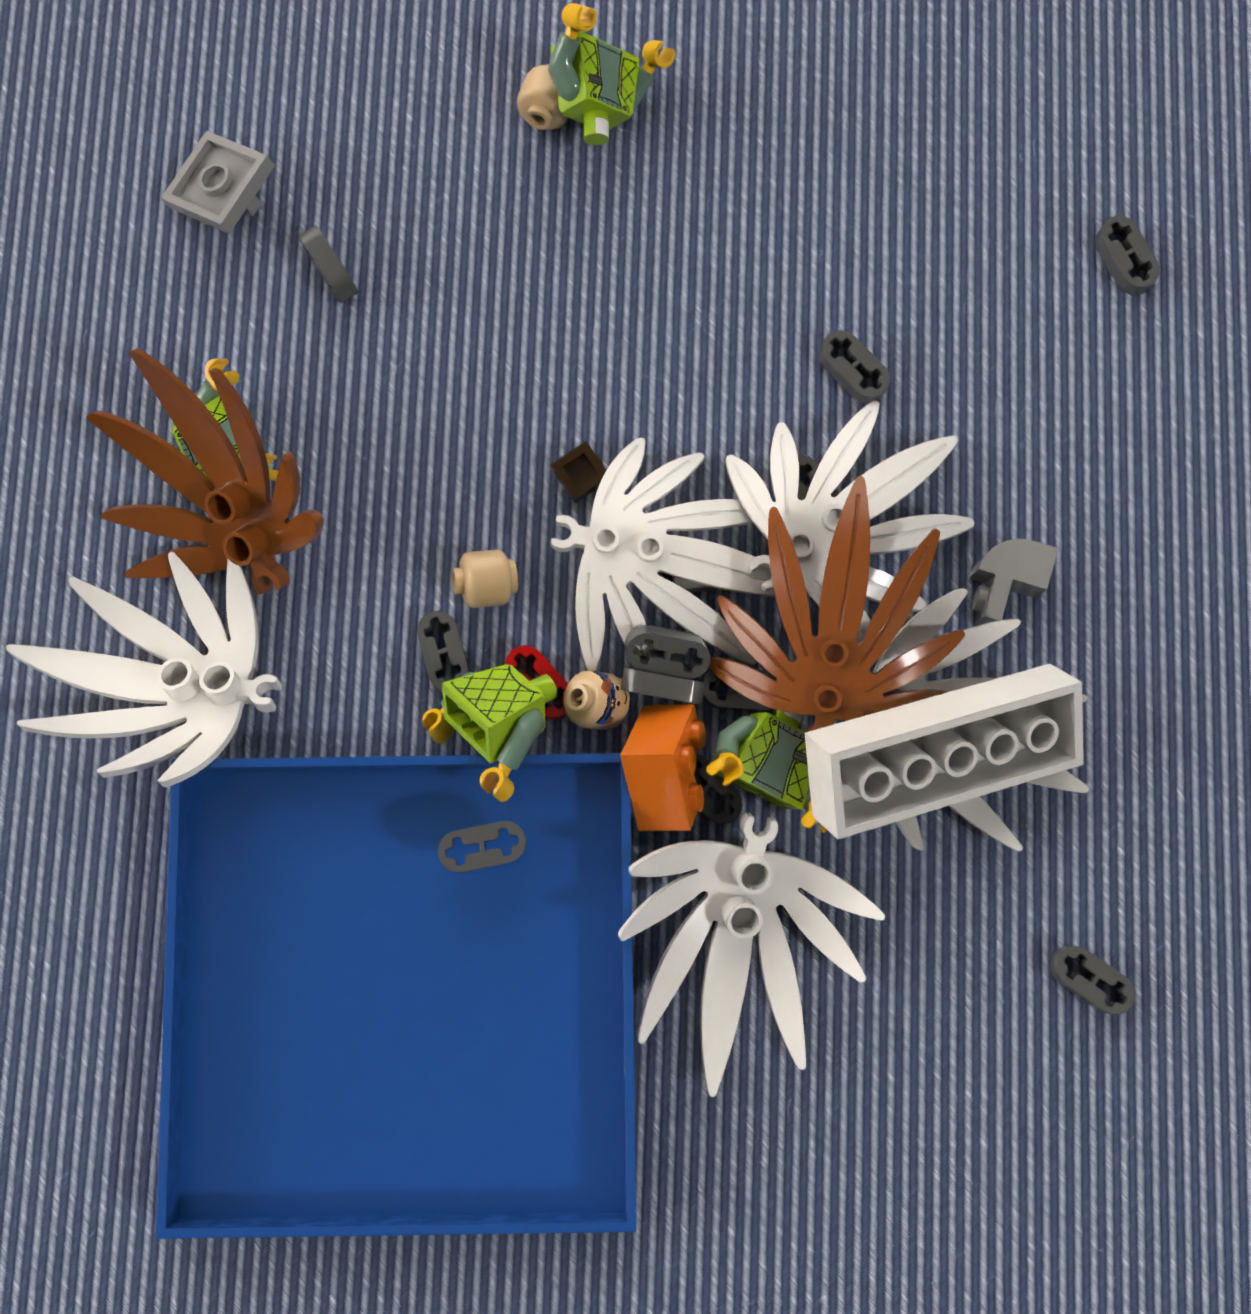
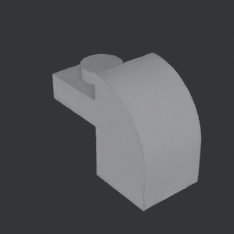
(1010, 566)

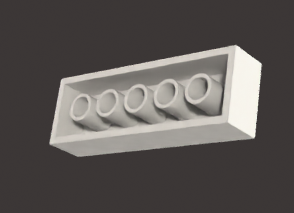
(944, 749)

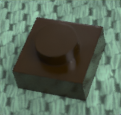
(579, 471)

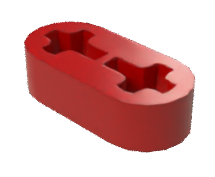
(541, 667)

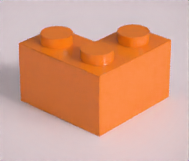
(662, 765)

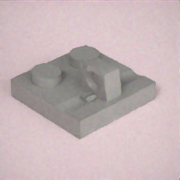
(219, 182)

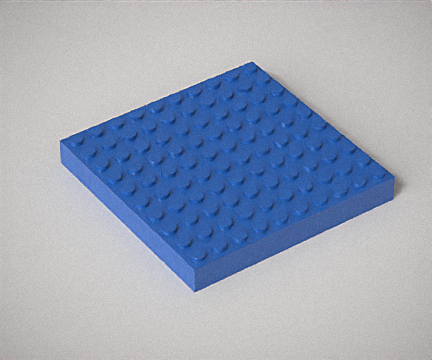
(389, 1033)

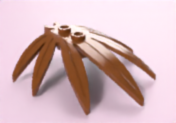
(244, 520)
(832, 668)

